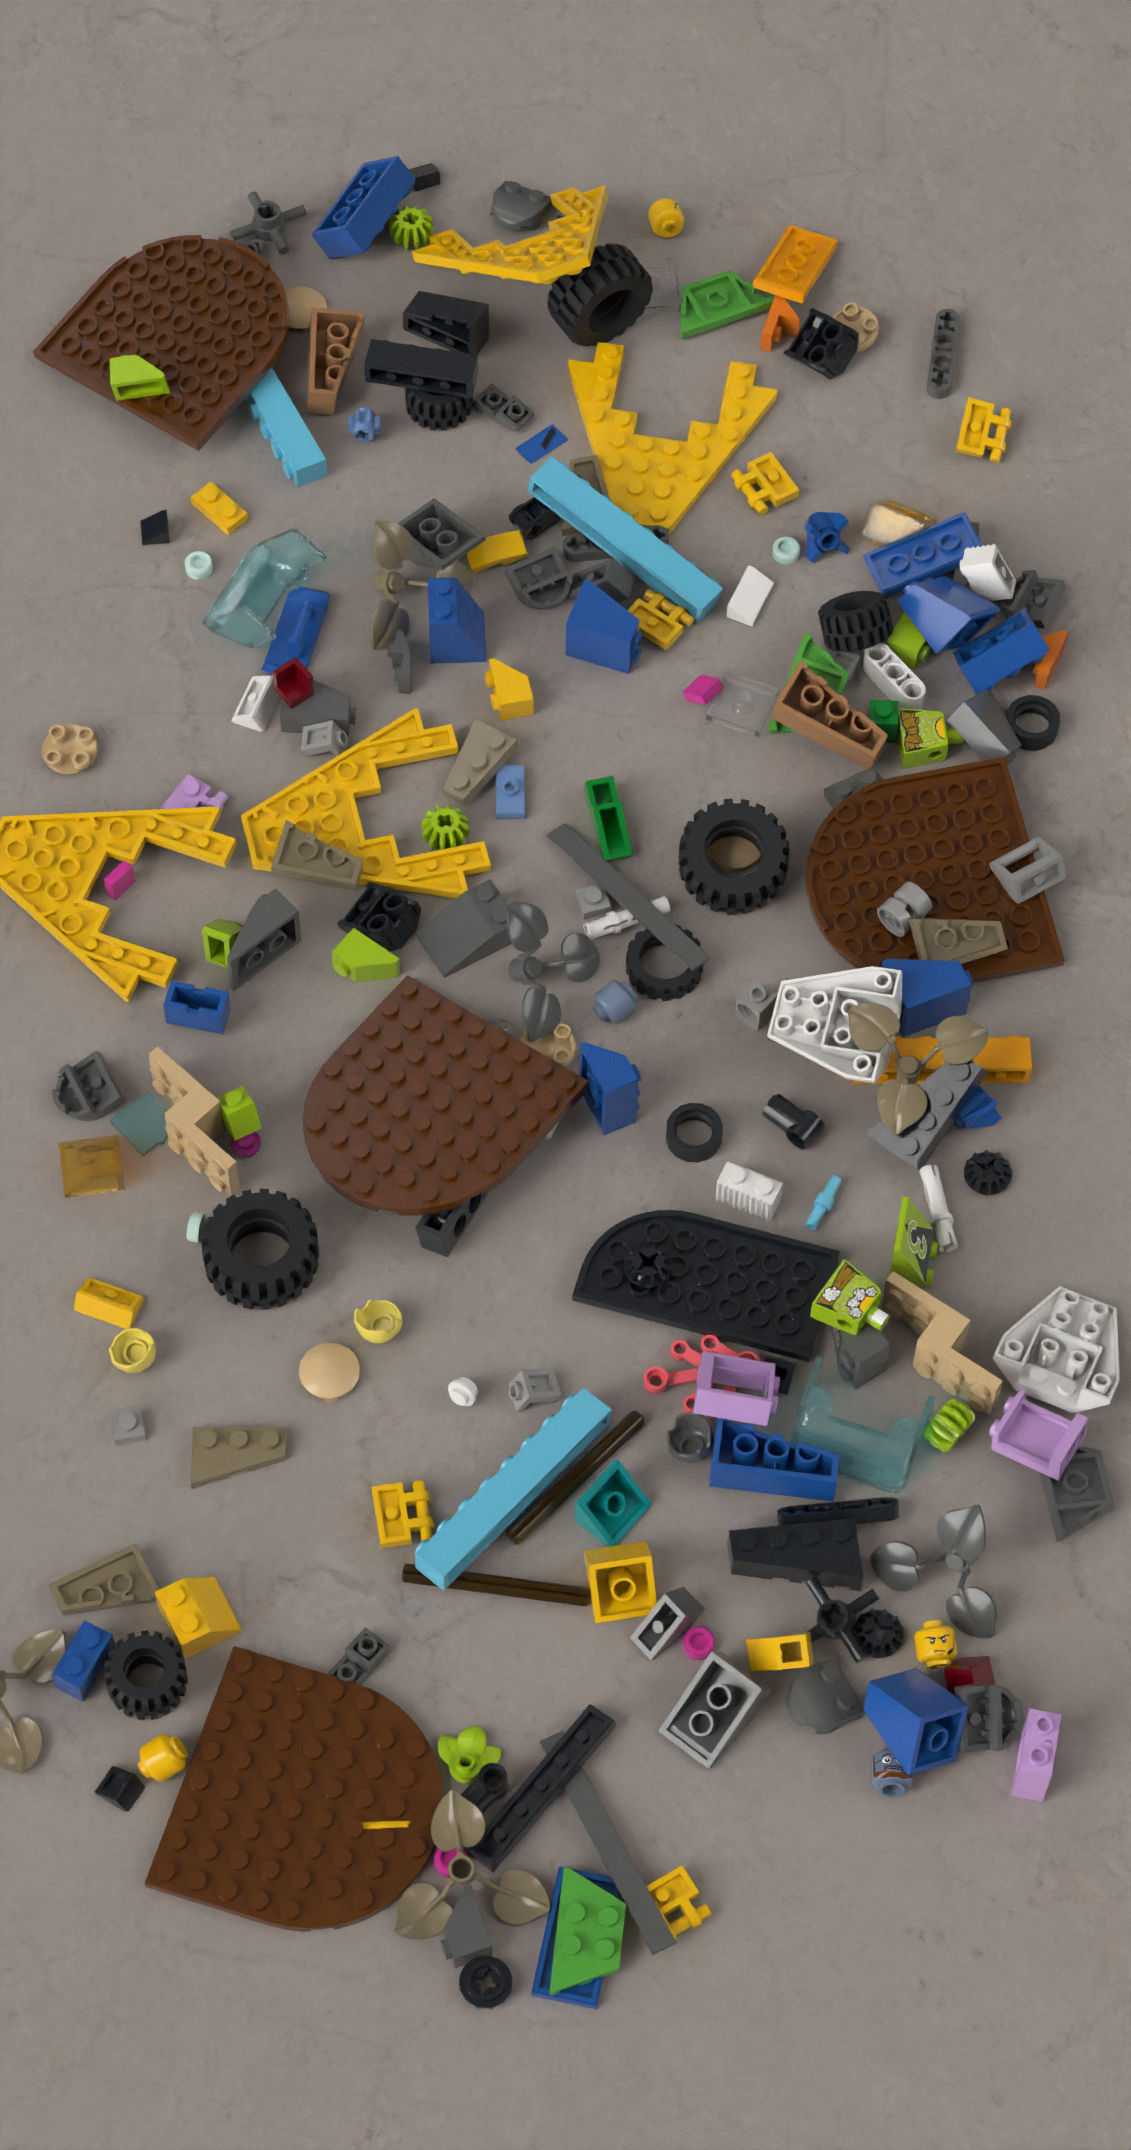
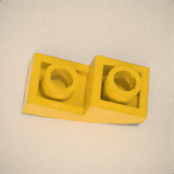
(497, 549)

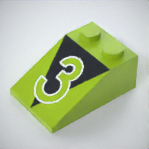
(913, 1246)

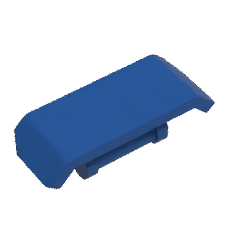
(297, 628)

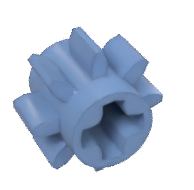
(364, 424)

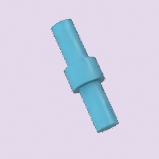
(823, 1202)

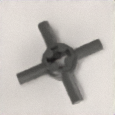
(268, 222)

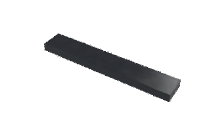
(542, 1787)

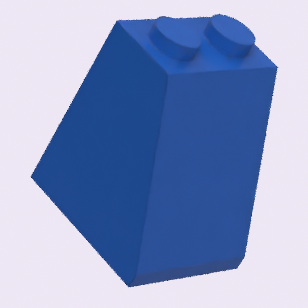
(946, 612)
(454, 623)
(602, 631)
(930, 992)
(916, 1719)

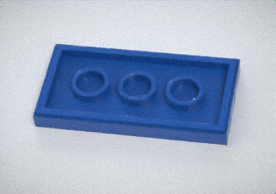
(921, 554)
(584, 1995)

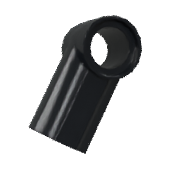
(799, 1126)
(481, 1794)

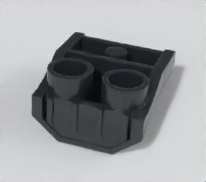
(824, 345)
(383, 916)

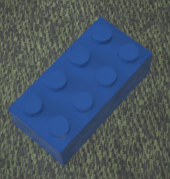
(364, 207)

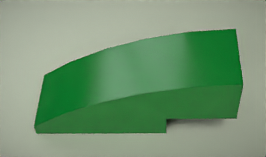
(607, 818)

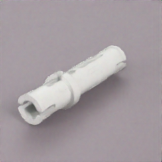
(614, 922)
(940, 1219)

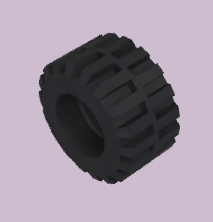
(437, 410)
(855, 621)
(141, 1651)

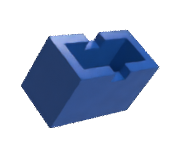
(197, 1007)
(83, 1660)

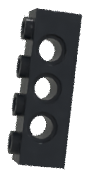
(443, 1229)

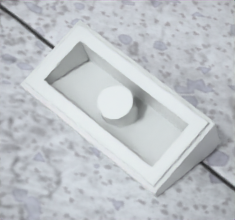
(749, 596)
(257, 703)

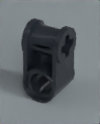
(533, 518)

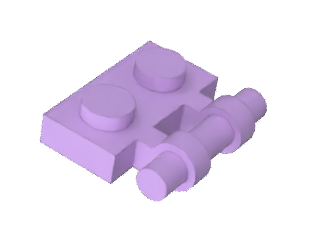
(193, 794)

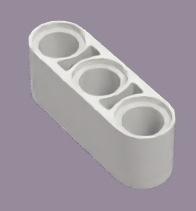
(889, 667)

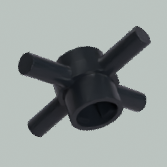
(842, 1630)

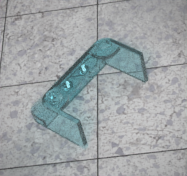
(259, 586)
(863, 1453)

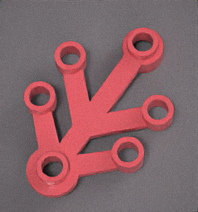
(689, 1375)

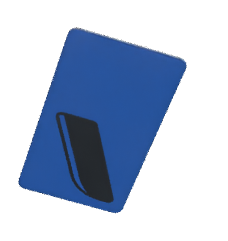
(541, 444)

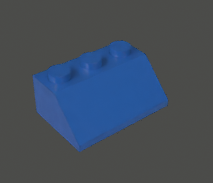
(1001, 652)
(612, 1087)

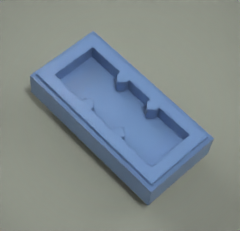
(510, 792)

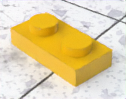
(219, 508)

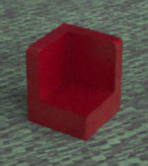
(293, 682)
(969, 1671)

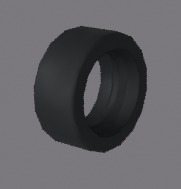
(1040, 706)
(688, 1152)

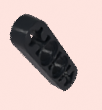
(862, 1510)

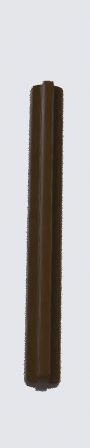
(575, 1477)
(506, 1586)

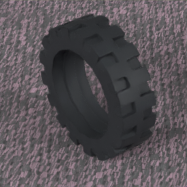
(655, 986)

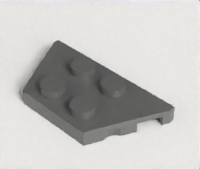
(1079, 1494)

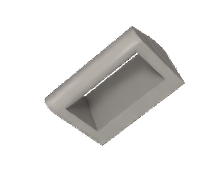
(1033, 877)

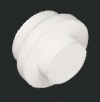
(463, 1391)

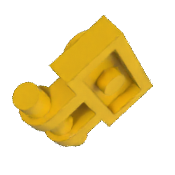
(975, 428)
(772, 479)
(655, 625)
(392, 1515)
(675, 1892)

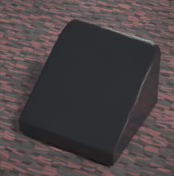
(425, 176)
(155, 529)
(783, 1369)
(120, 1788)

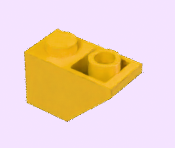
(510, 689)
(780, 1652)

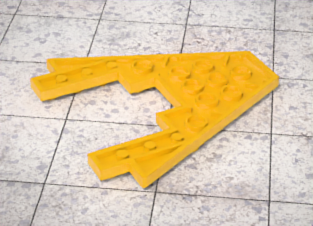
(536, 259)
(654, 475)
(327, 808)
(56, 859)

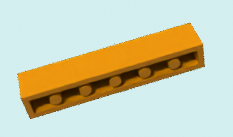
(1003, 1057)

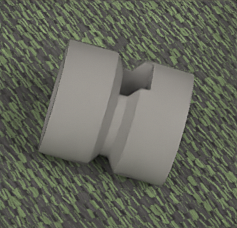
(907, 903)

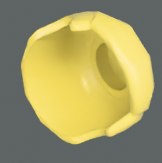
(378, 1321)
(133, 1350)

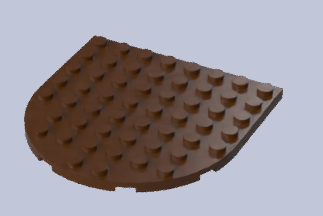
(193, 310)
(941, 835)
(430, 1105)
(270, 1796)

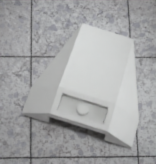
(815, 1021)
(1063, 1352)

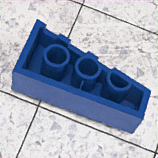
(770, 1465)

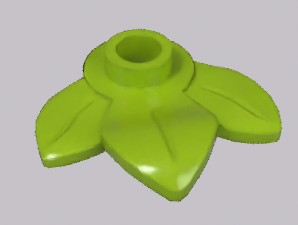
(467, 1750)

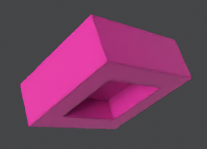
(703, 689)
(119, 880)

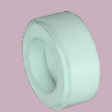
(786, 550)
(198, 565)
(196, 1226)

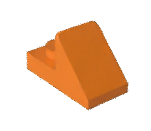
(779, 320)
(1044, 668)

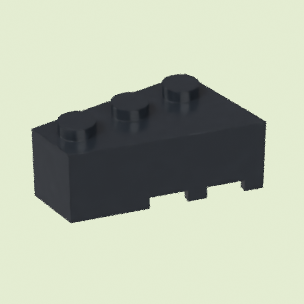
(448, 321)

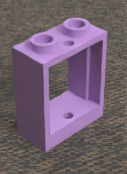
(737, 1373)
(1036, 1755)

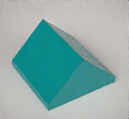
(611, 1505)

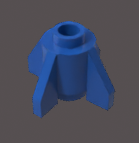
(824, 533)
(979, 1111)

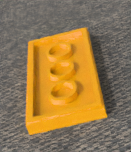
(795, 263)

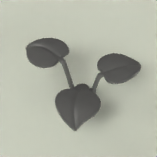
(580, 956)
(965, 1536)

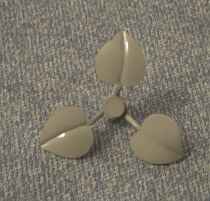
(390, 548)
(904, 1101)
(23, 1740)
(460, 1825)

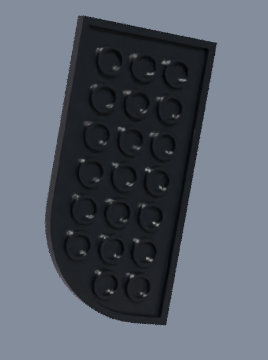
(722, 1280)

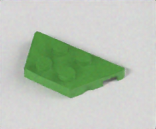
(718, 303)
(821, 664)
(586, 1933)

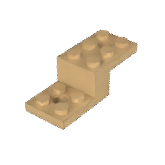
(194, 1122)
(940, 1343)

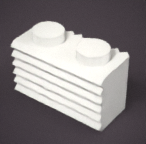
(987, 573)
(748, 1190)

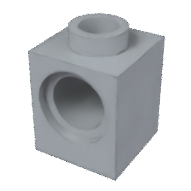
(755, 1004)

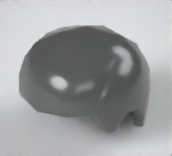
(690, 1437)

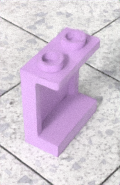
(1037, 1436)

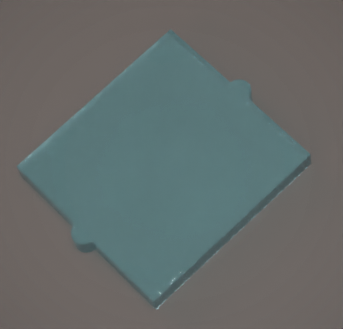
(142, 1123)

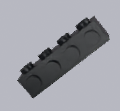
(421, 368)

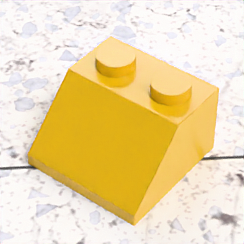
(620, 1581)
(196, 1614)

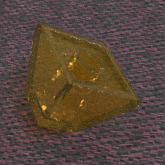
(894, 521)
(91, 1166)

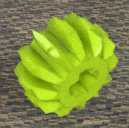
(410, 227)
(445, 827)
(949, 1425)

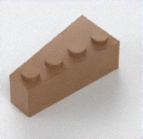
(331, 350)
(828, 718)

